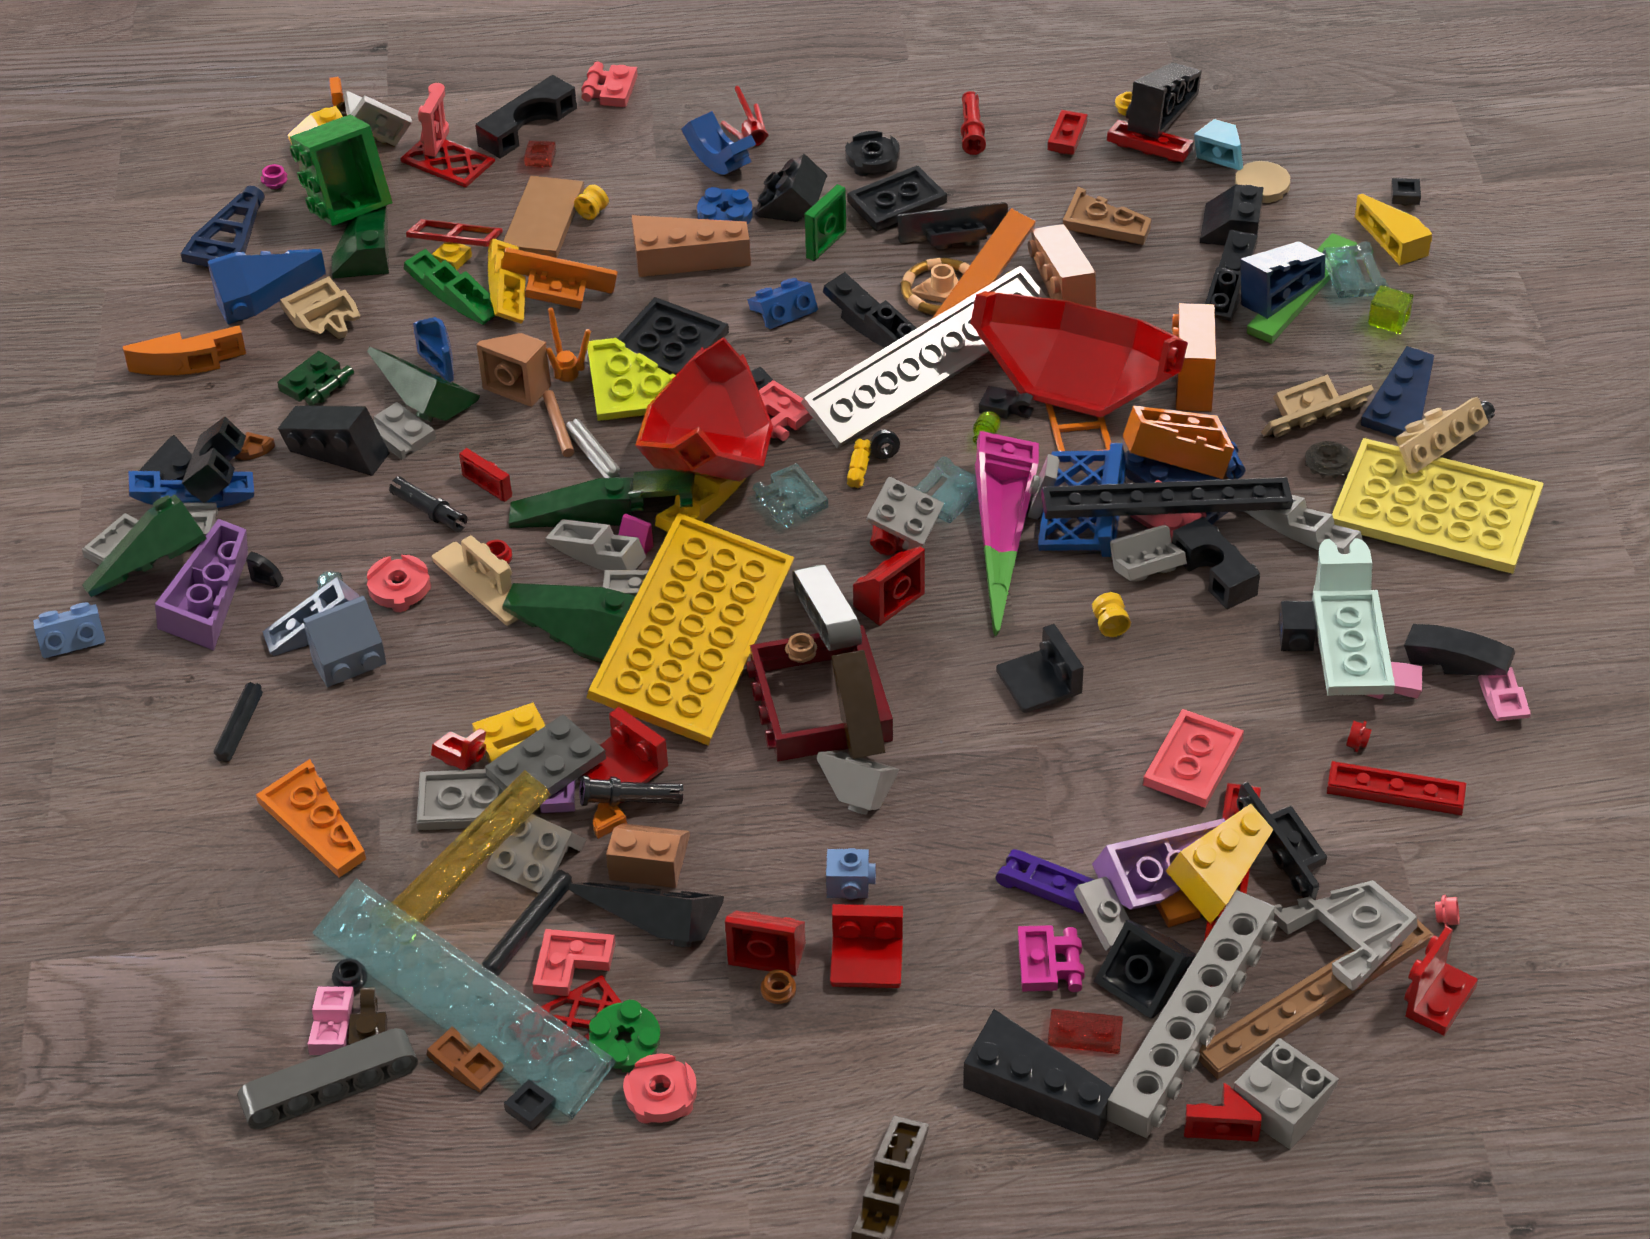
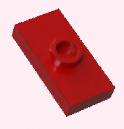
(485, 474)

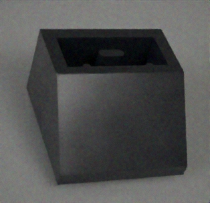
(791, 190)

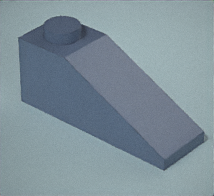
(290, 632)

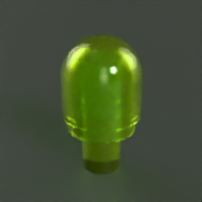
(986, 422)

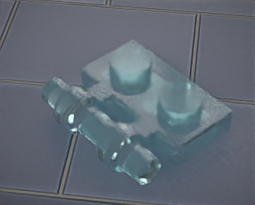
(799, 493)

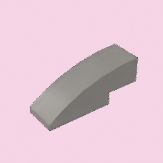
(596, 545)

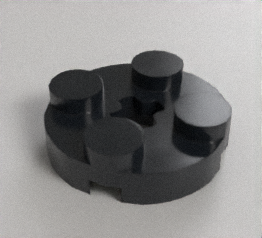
(883, 159)

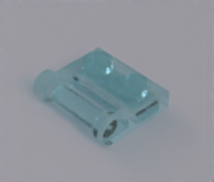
(1346, 273)
(955, 492)

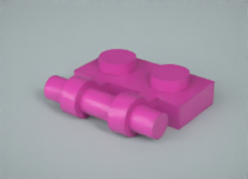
(1038, 958)

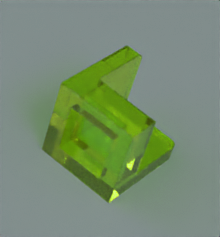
(1390, 309)

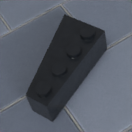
(1161, 98)

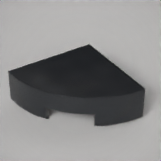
(263, 570)

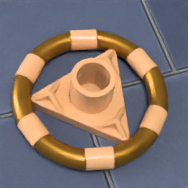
(936, 287)

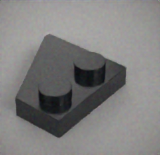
(170, 459)

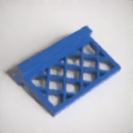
(1106, 527)

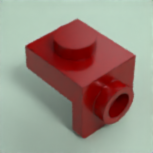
(460, 751)

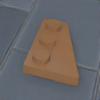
(1101, 219)

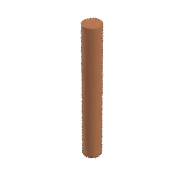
(558, 423)

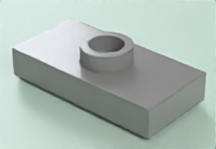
(1045, 479)
(106, 541)
(1102, 909)

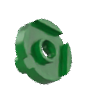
(630, 1018)

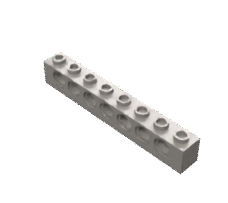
(1234, 938)

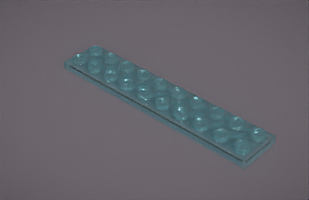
(464, 995)

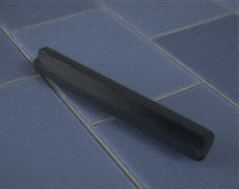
(527, 922)

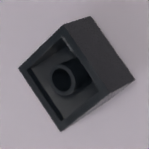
(1232, 210)

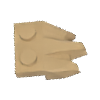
(321, 308)

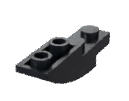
(1226, 282)
(865, 314)

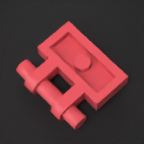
(617, 84)
(785, 408)

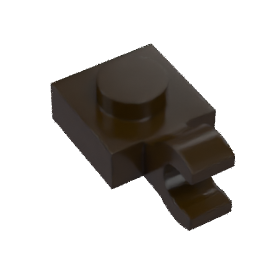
(369, 1021)

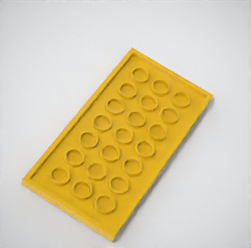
(691, 629)

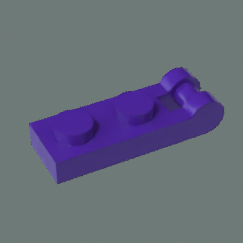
(1041, 879)

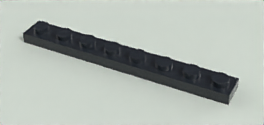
(1166, 498)

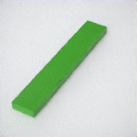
(1271, 328)

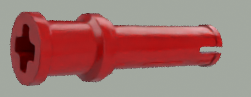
(972, 128)

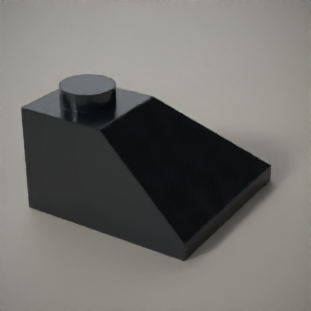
(1144, 968)

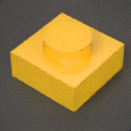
(454, 253)

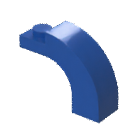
(715, 147)

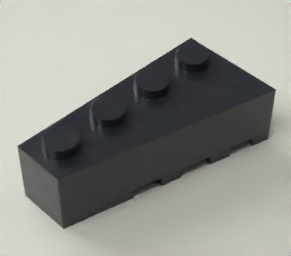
(1035, 1078)

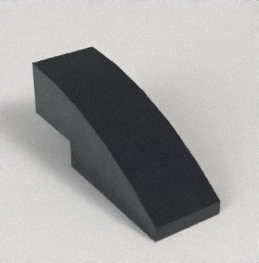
(1457, 651)

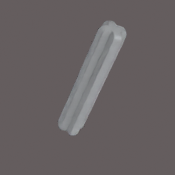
(593, 449)

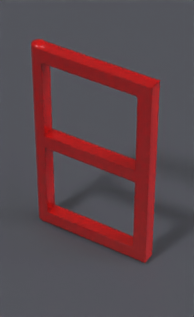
(452, 236)

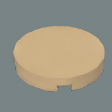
(1267, 175)

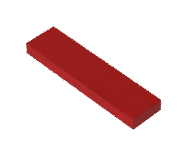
(1396, 788)

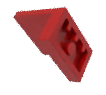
(631, 752)
(866, 946)
(1437, 988)

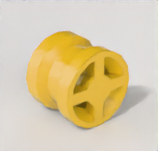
(591, 202)

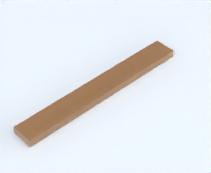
(1293, 1009)

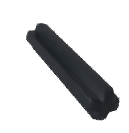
(238, 722)

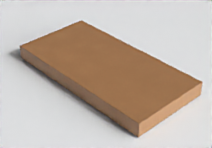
(544, 215)

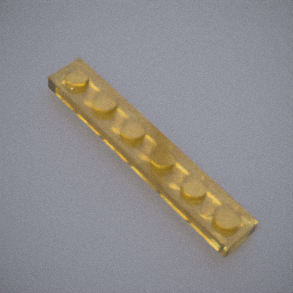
(472, 847)

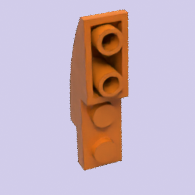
(184, 356)

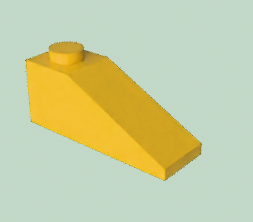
(1394, 230)

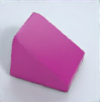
(637, 528)

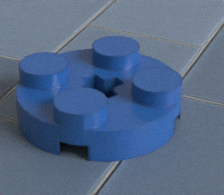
(735, 202)

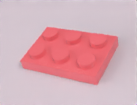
(1193, 758)

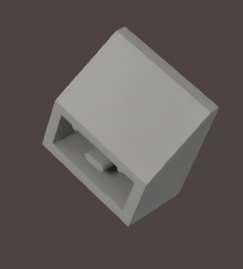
(1286, 1091)

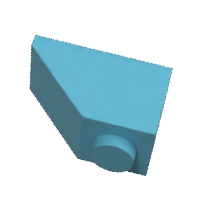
(1219, 144)

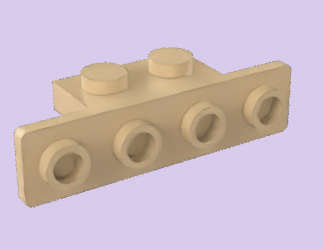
(1310, 401)
(1439, 433)
(478, 573)

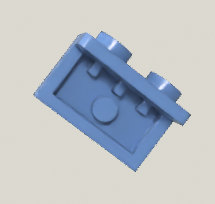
(69, 630)

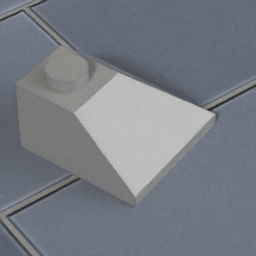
(858, 780)

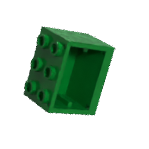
(340, 170)

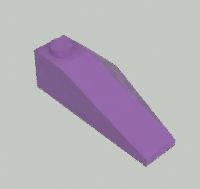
(1139, 865)

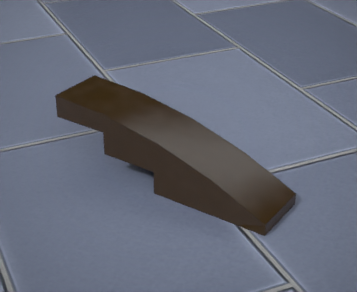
(891, 1179)

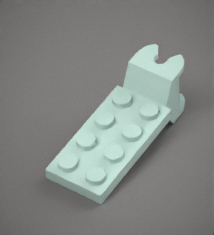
(1350, 623)

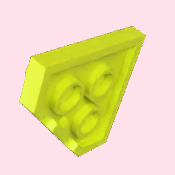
(622, 379)

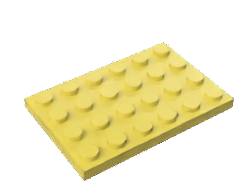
(1439, 509)

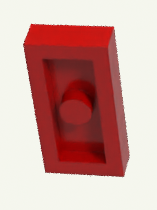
(1067, 132)

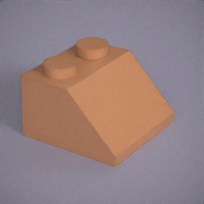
(514, 367)
(646, 854)

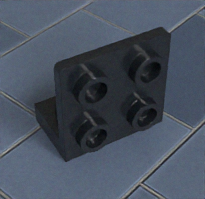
(1043, 675)

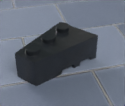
(335, 436)

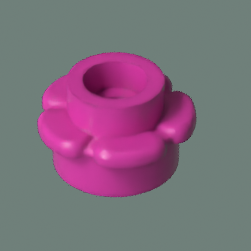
(274, 176)

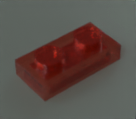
(1085, 1031)

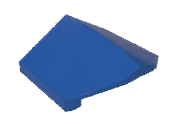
(435, 346)

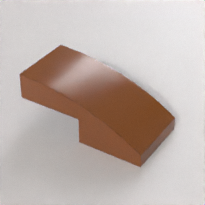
(469, 1065)

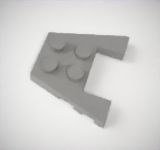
(1363, 918)

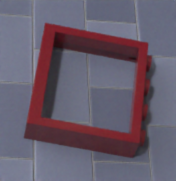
(808, 742)

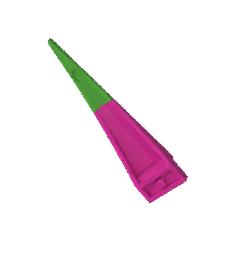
(1003, 482)

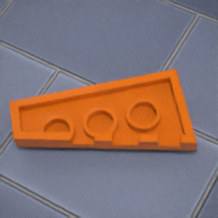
(313, 818)

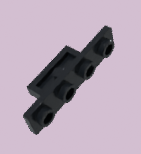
(951, 225)
(1290, 843)

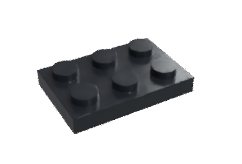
(895, 195)

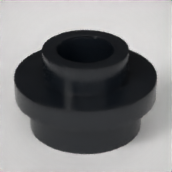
(883, 437)
(349, 968)

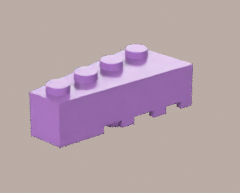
(204, 587)

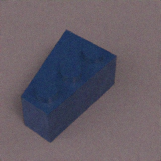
(1279, 276)

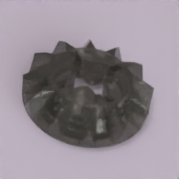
(1329, 451)

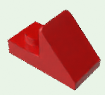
(1230, 1121)

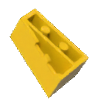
(1219, 861)

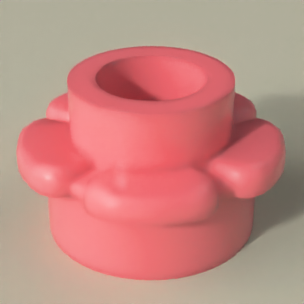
(1447, 911)

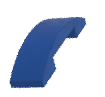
(149, 488)

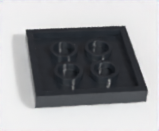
(671, 334)

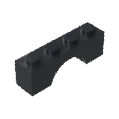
(546, 100)

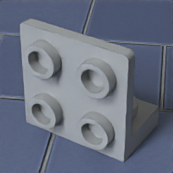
(385, 122)
(905, 513)
(533, 852)

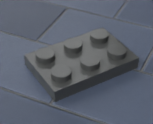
(551, 755)

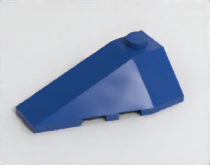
(253, 283)

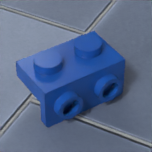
(784, 303)

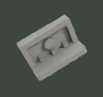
(1146, 554)

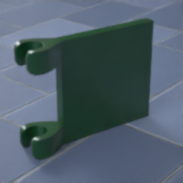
(661, 484)

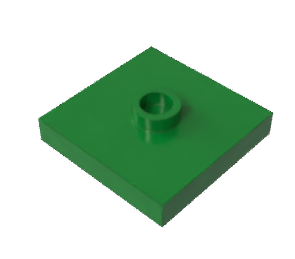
(825, 222)

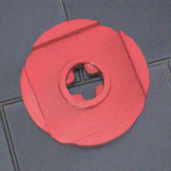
(403, 594)
(663, 1106)

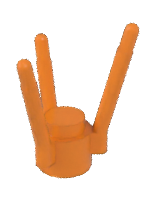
(566, 364)

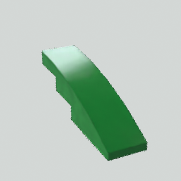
(450, 286)

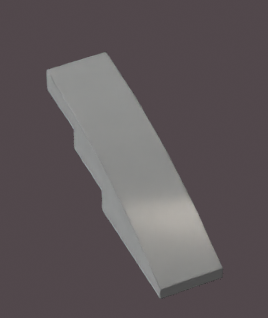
(1307, 525)

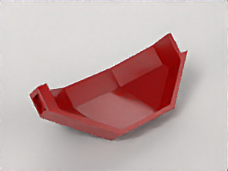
(1075, 351)
(708, 418)

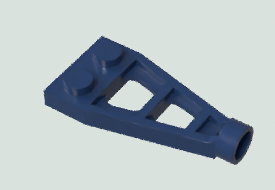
(203, 248)

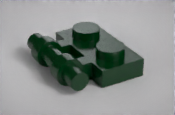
(315, 379)

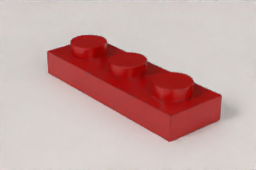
(1167, 145)

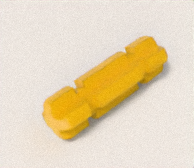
(858, 463)

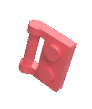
(433, 120)

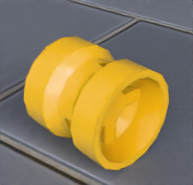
(1111, 614)

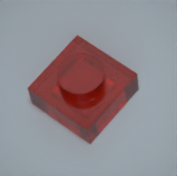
(540, 153)

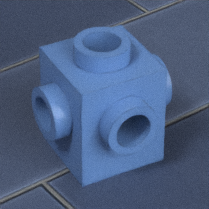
(849, 873)

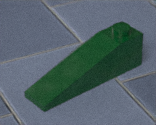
(591, 501)

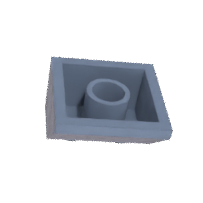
(344, 641)

